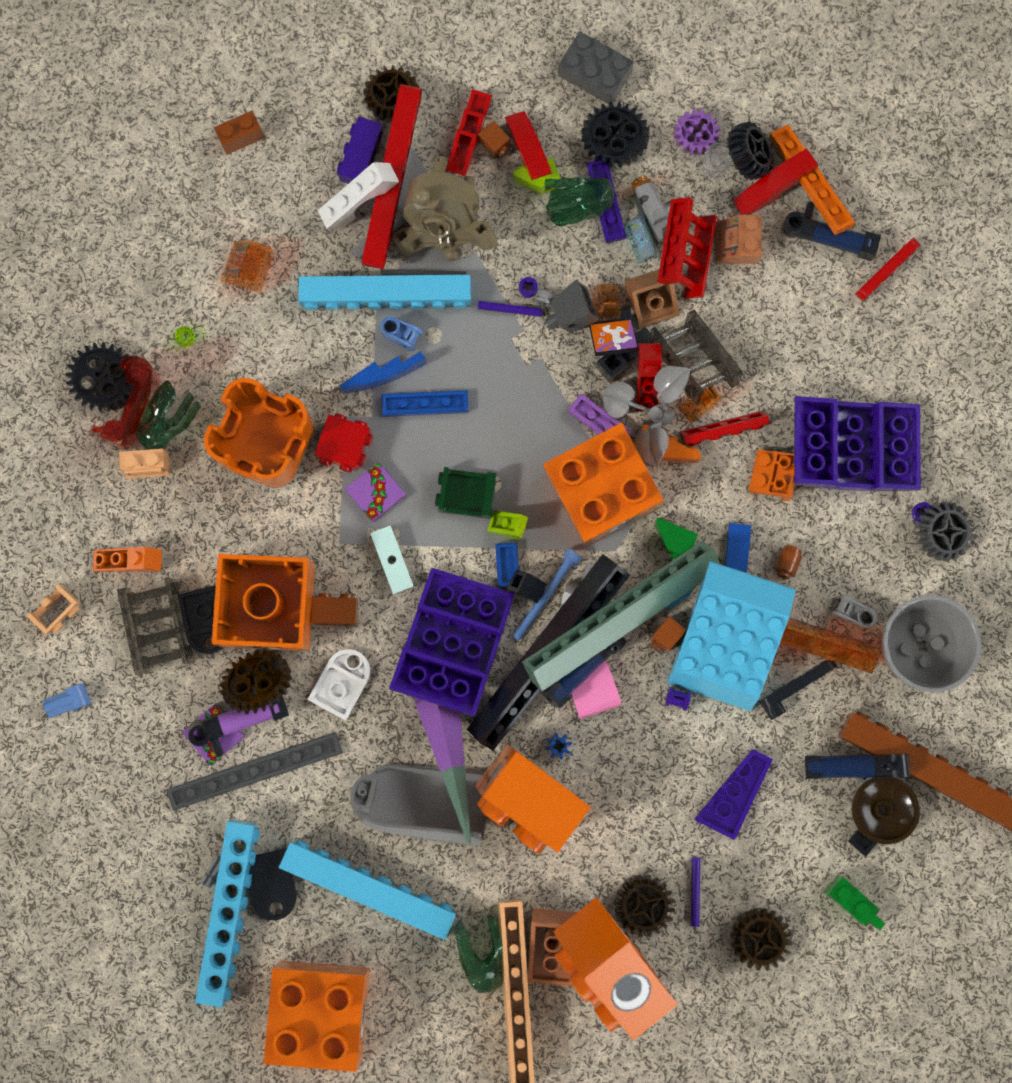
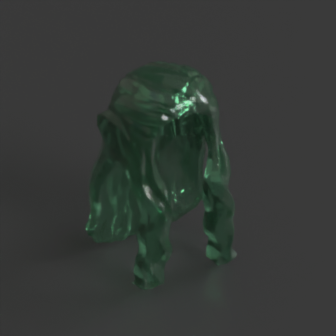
(578, 201)
(153, 428)
(481, 974)

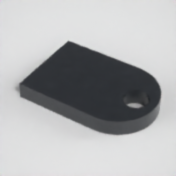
(198, 616)
(271, 885)

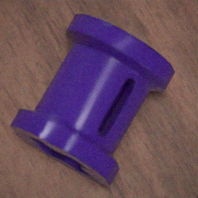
(678, 698)

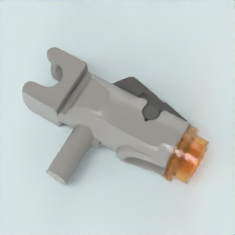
(650, 206)

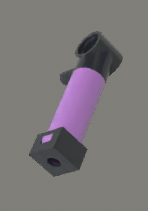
(232, 722)

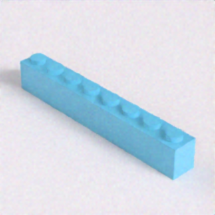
(385, 291)
(368, 889)

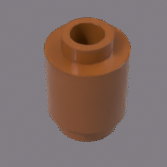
(788, 562)

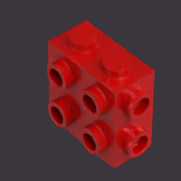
(343, 443)

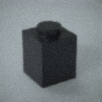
(526, 586)

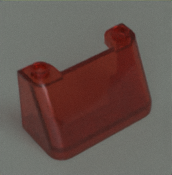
(145, 380)

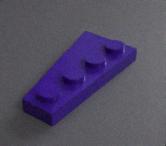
(732, 801)

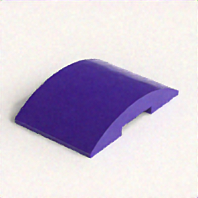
(857, 445)
(452, 642)

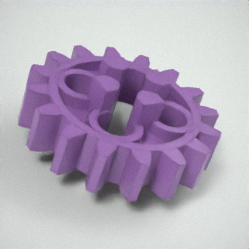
(708, 130)

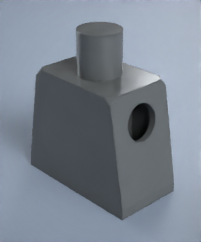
(573, 308)

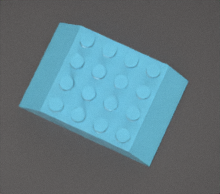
(732, 636)

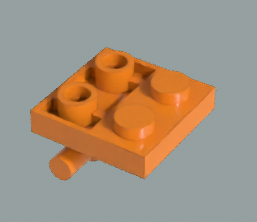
(773, 474)

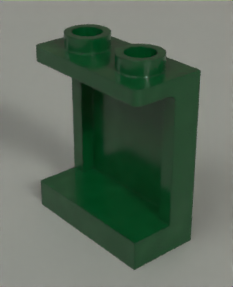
(466, 493)

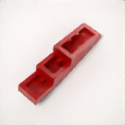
(467, 134)
(528, 145)
(775, 182)

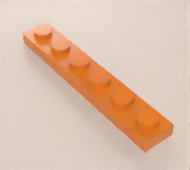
(814, 183)

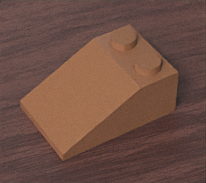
(543, 945)

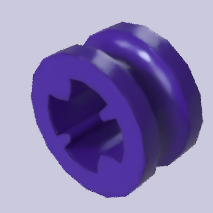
(527, 294)
(915, 515)

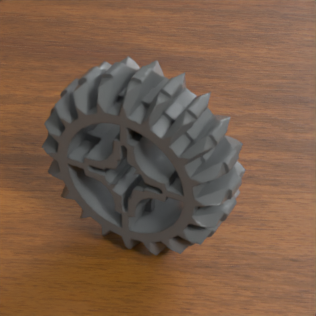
(948, 548)

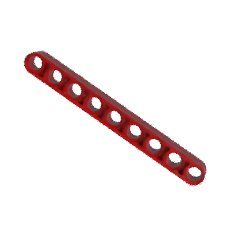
(397, 155)

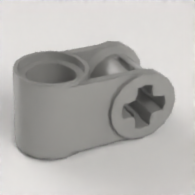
(853, 612)

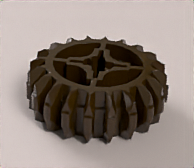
(378, 85)
(654, 923)
(764, 929)

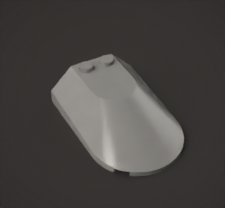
(416, 804)

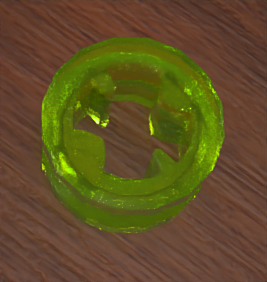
(178, 337)

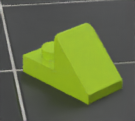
(507, 524)

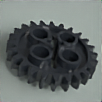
(600, 125)
(82, 371)

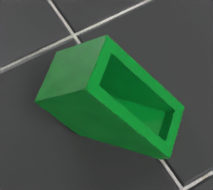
(674, 538)

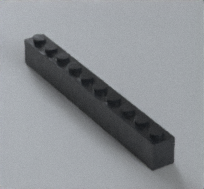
(517, 689)

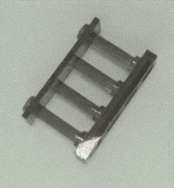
(705, 341)
(132, 620)

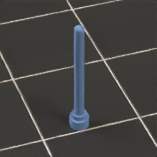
(570, 559)

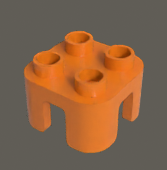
(260, 434)

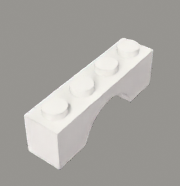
(372, 182)

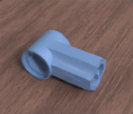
(71, 699)

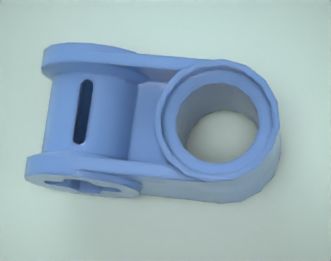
(402, 332)

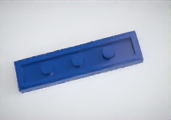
(425, 403)

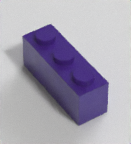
(360, 149)

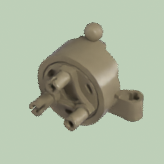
(442, 214)

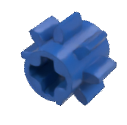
(553, 742)

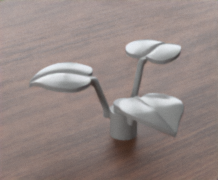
(653, 442)

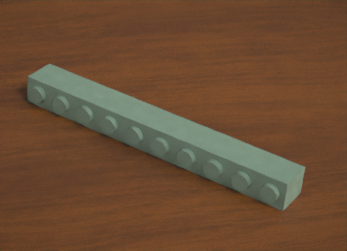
(619, 617)

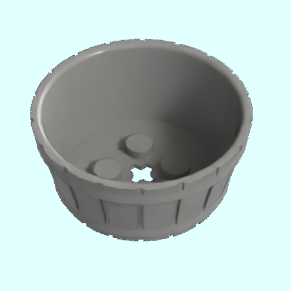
(950, 641)

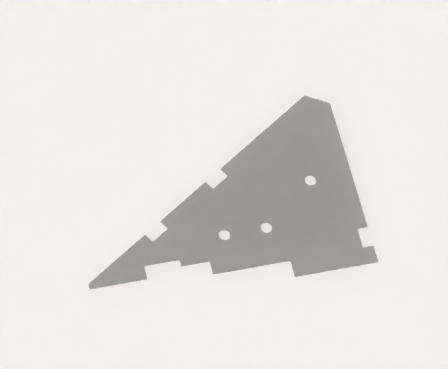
(510, 430)

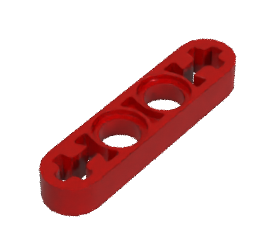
(896, 261)

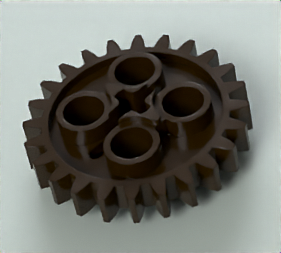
(256, 681)

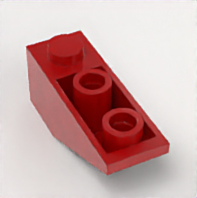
(648, 365)

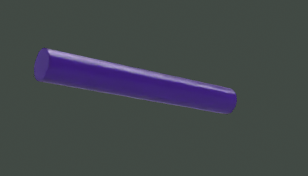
(507, 308)
(695, 892)

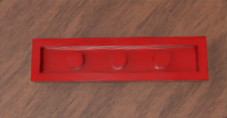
(730, 426)

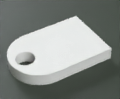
(340, 684)

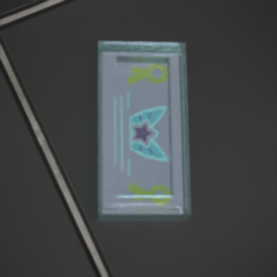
(640, 239)

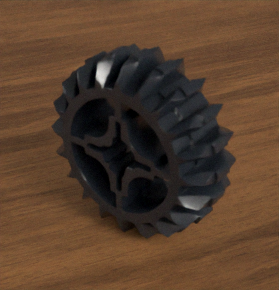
(750, 150)

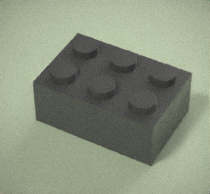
(595, 68)

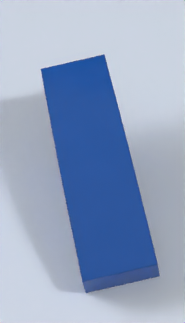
(373, 376)

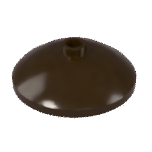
(900, 815)

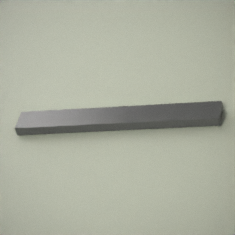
(254, 771)

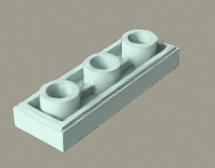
(387, 547)

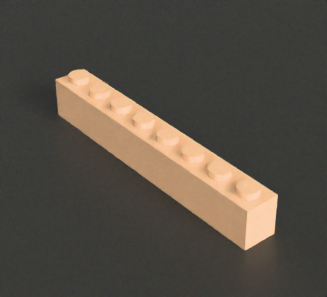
(515, 991)

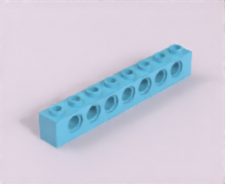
(207, 991)

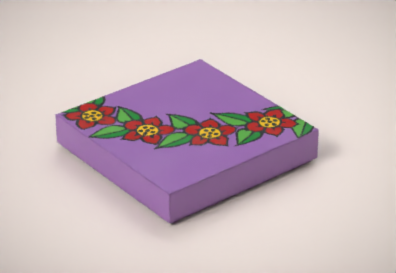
(375, 492)
(227, 741)

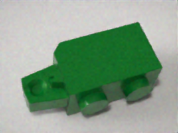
(854, 902)

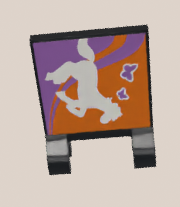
(614, 335)

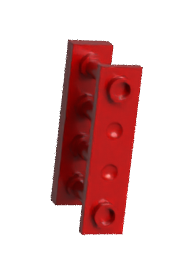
(675, 245)

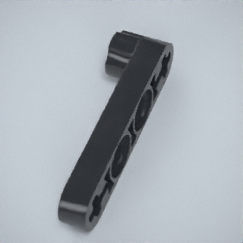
(773, 702)

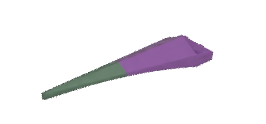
(446, 739)

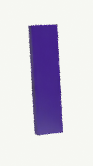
(611, 219)

